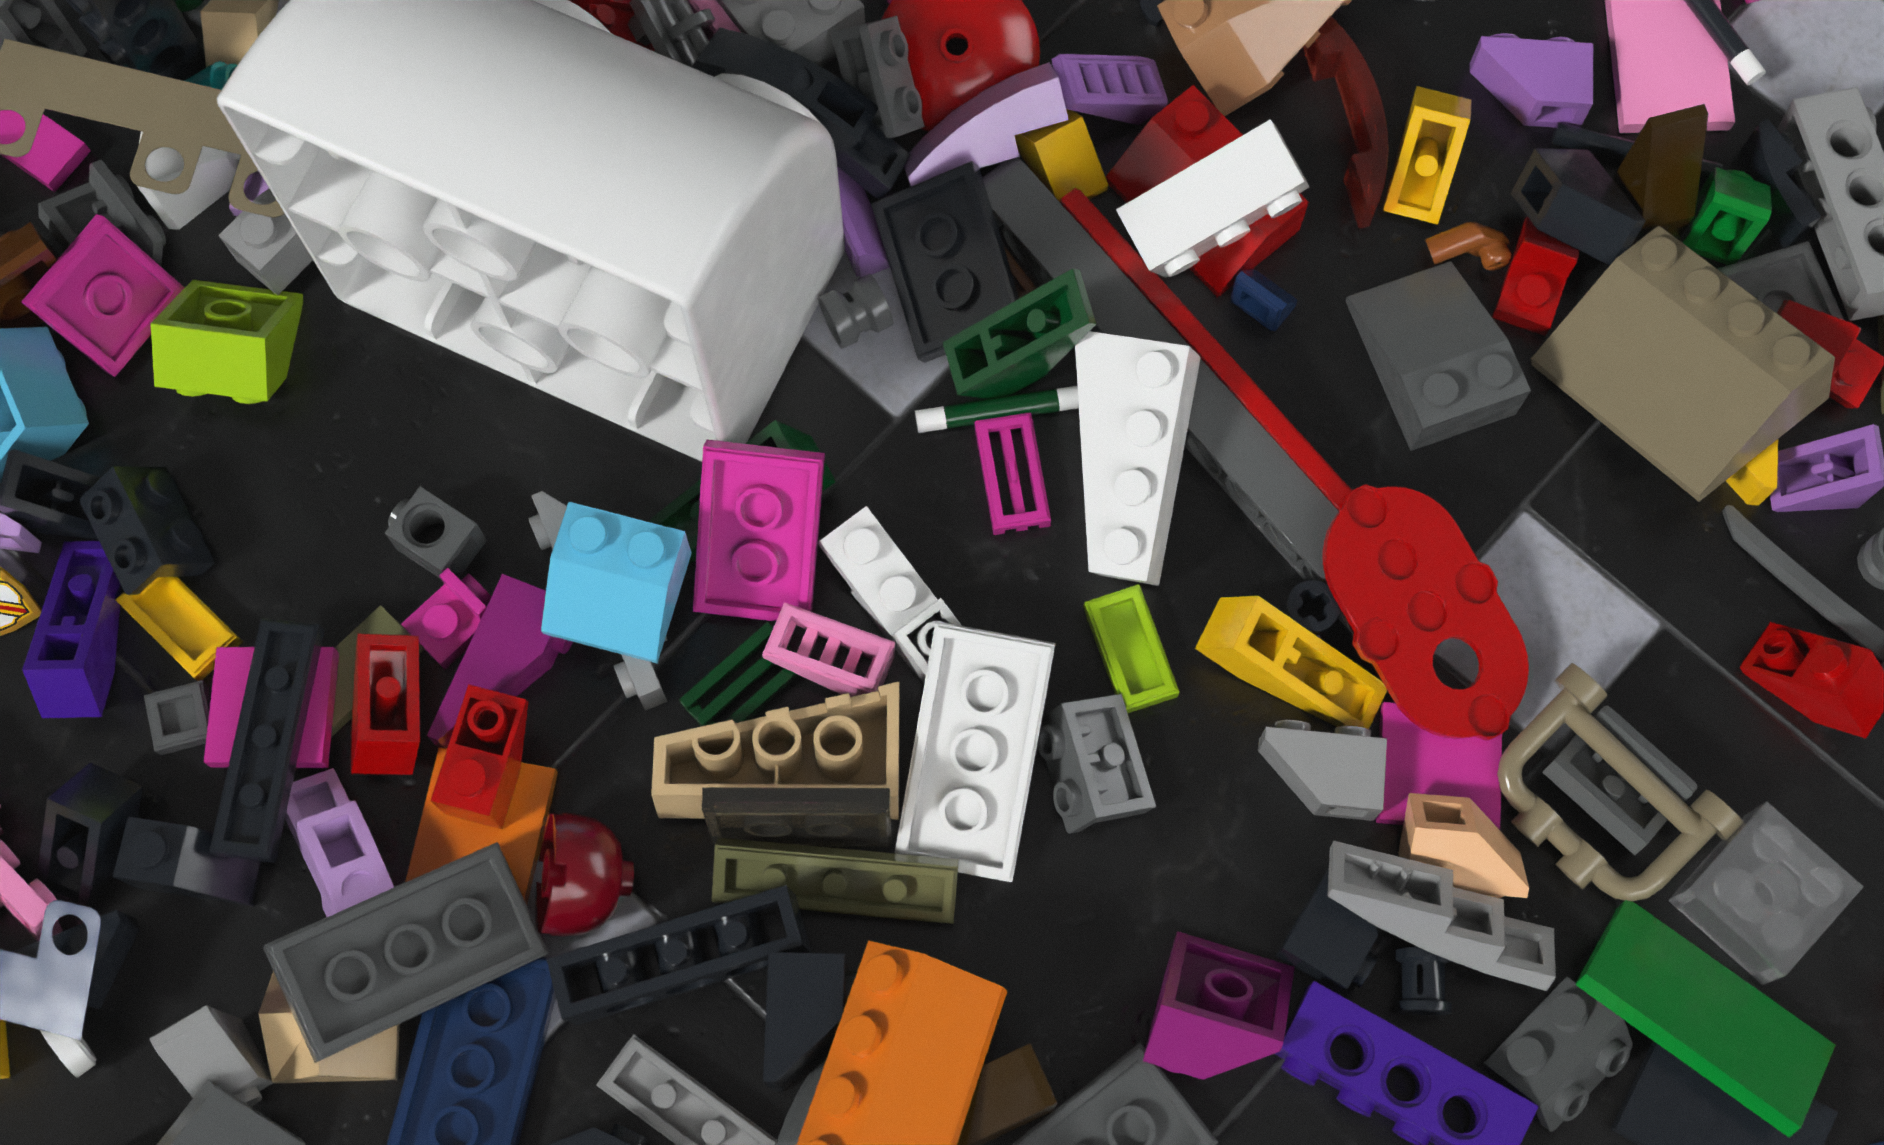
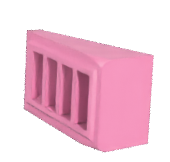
(838, 634)

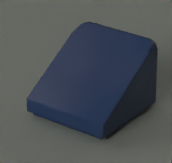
(1262, 299)

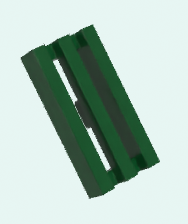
(725, 670)

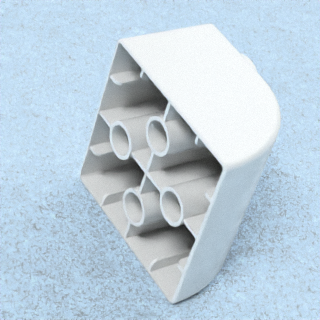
(550, 200)

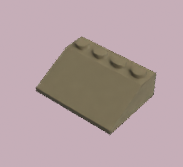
(1684, 363)

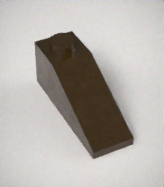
(1665, 170)

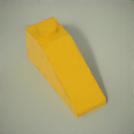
(1289, 662)

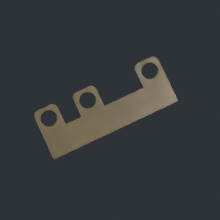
(163, 108)

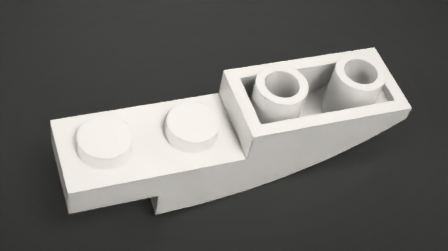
(887, 587)

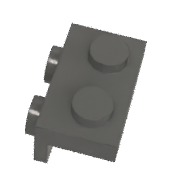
(877, 65)
(106, 196)
(1606, 793)
(1562, 1053)

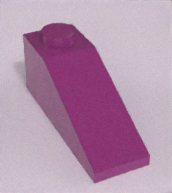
(504, 652)

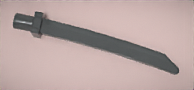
(1804, 584)

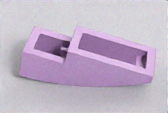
(986, 124)

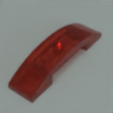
(1338, 57)

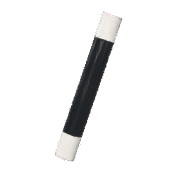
(1727, 39)

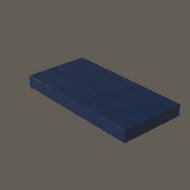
(476, 1063)

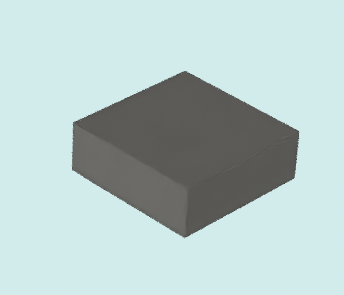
(179, 717)

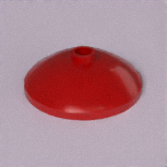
(999, 43)

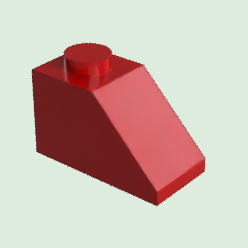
(385, 705)

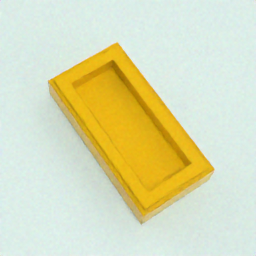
(180, 624)

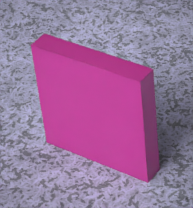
(103, 295)
(227, 695)
(1436, 766)

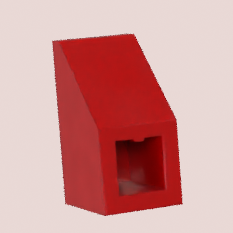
(1819, 677)
(482, 758)

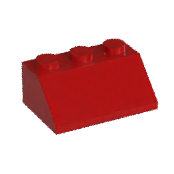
(1176, 140)

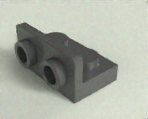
(1094, 762)

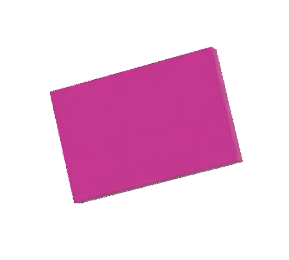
(757, 529)

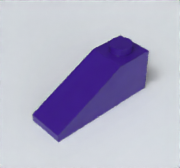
(76, 635)

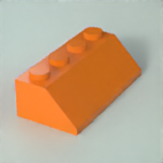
(904, 1053)

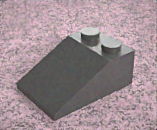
(1438, 355)

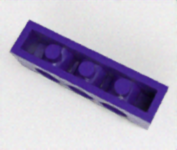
(1321, 1015)

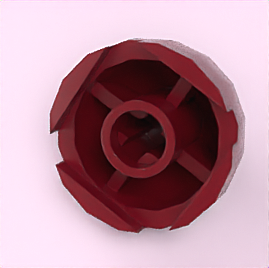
(579, 875)

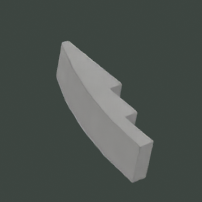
(1427, 911)

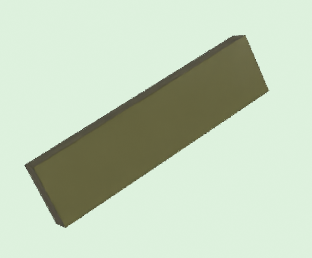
(838, 879)

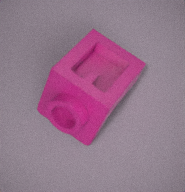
(449, 617)

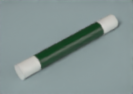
(967, 413)

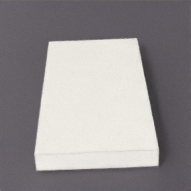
(975, 749)

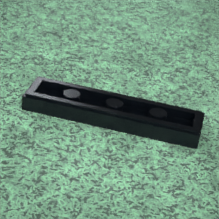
(267, 741)

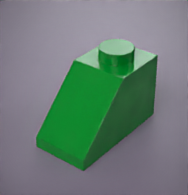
(1728, 215)

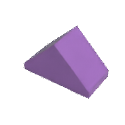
(1830, 472)

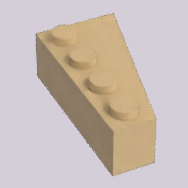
(817, 746)

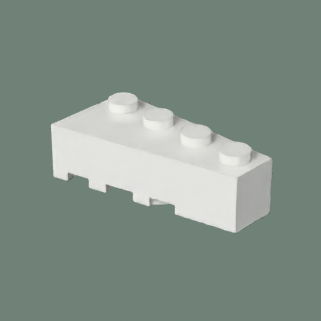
(1133, 438)

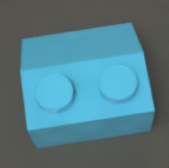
(36, 396)
(614, 582)

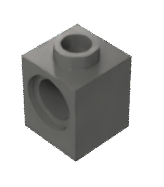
(455, 547)

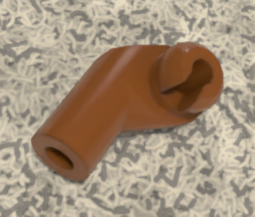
(1472, 239)

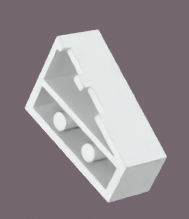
(1214, 201)

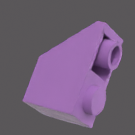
(1537, 78)

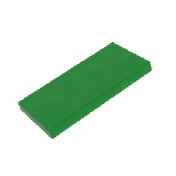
(1707, 1017)

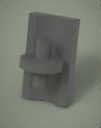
(671, 28)

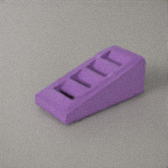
(1117, 85)

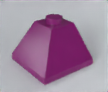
(1217, 1009)

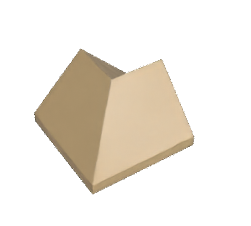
(292, 1062)

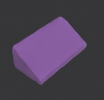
(860, 229)

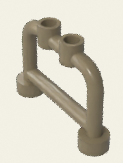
(1581, 862)

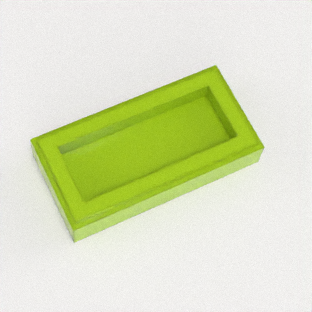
(1131, 648)

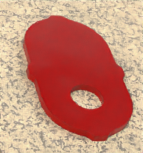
(1406, 588)

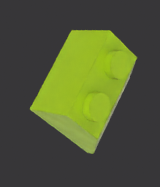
(225, 341)

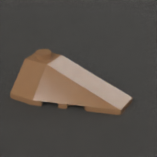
(1243, 44)

